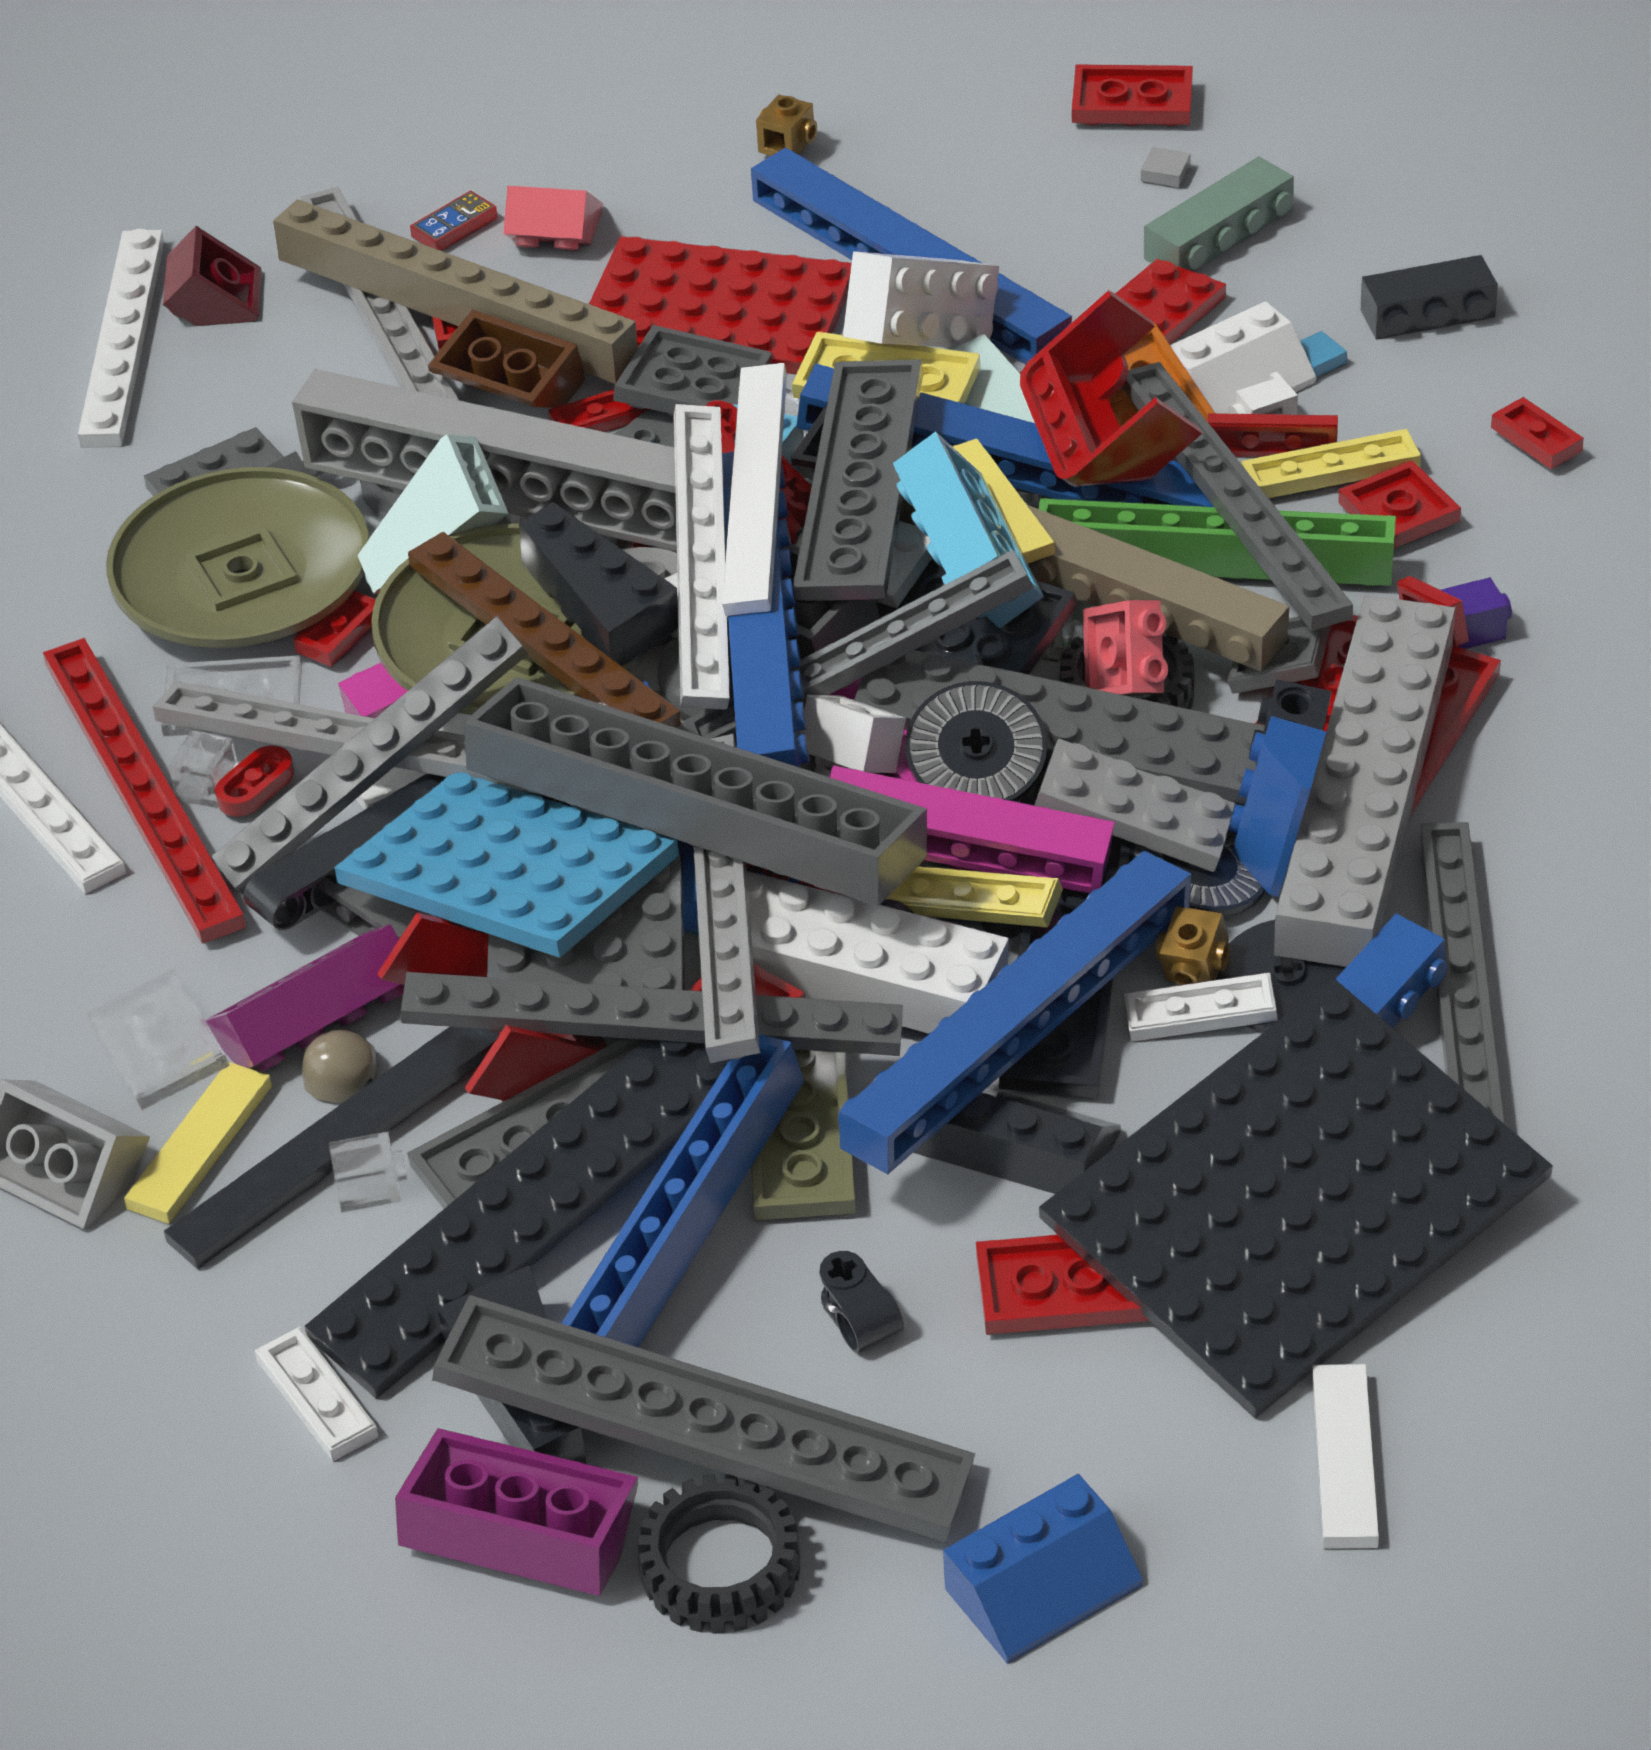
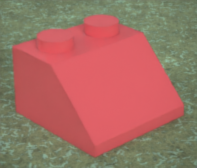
(551, 216)

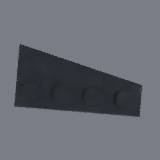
(598, 584)
(520, 1426)

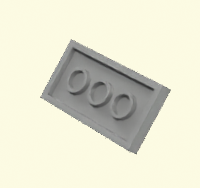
(1142, 805)

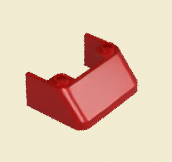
(1070, 405)
(518, 1055)

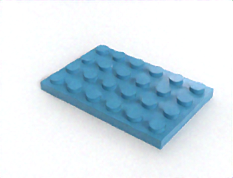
(507, 863)

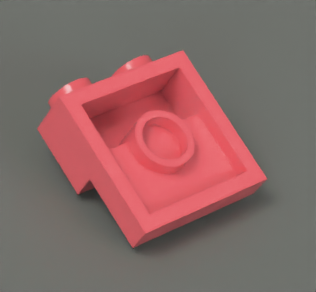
(1125, 647)

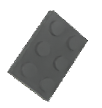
(243, 450)

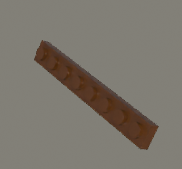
(541, 633)

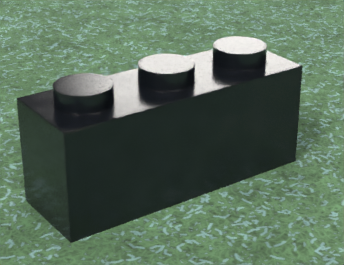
(1428, 297)

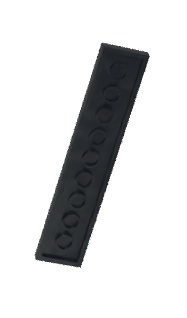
(516, 1210)

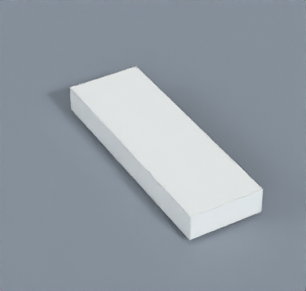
(1200, 1007)
(316, 1394)

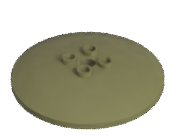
(181, 548)
(422, 626)

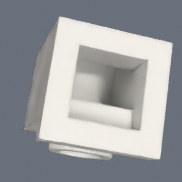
(1266, 398)

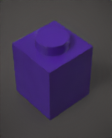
(1484, 611)

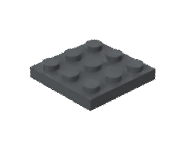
(684, 370)

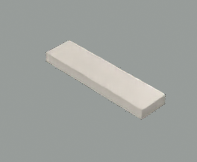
(1344, 1456)

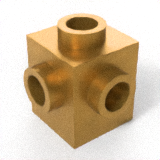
(785, 124)
(1193, 946)

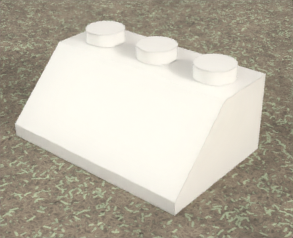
(1243, 354)

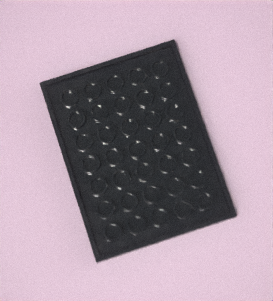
(1294, 1195)

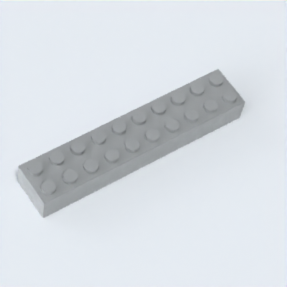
(388, 432)
(1365, 781)

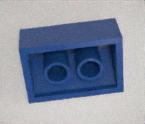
(1275, 799)
(1041, 1568)

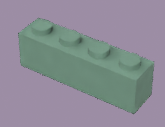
(1220, 215)

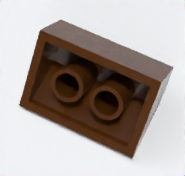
(511, 361)

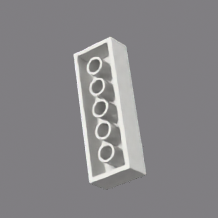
(869, 952)

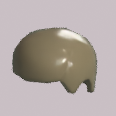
(338, 1065)

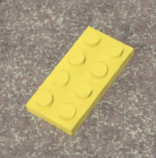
(945, 371)

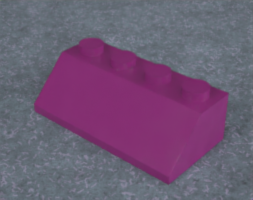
(307, 1001)
(516, 1511)

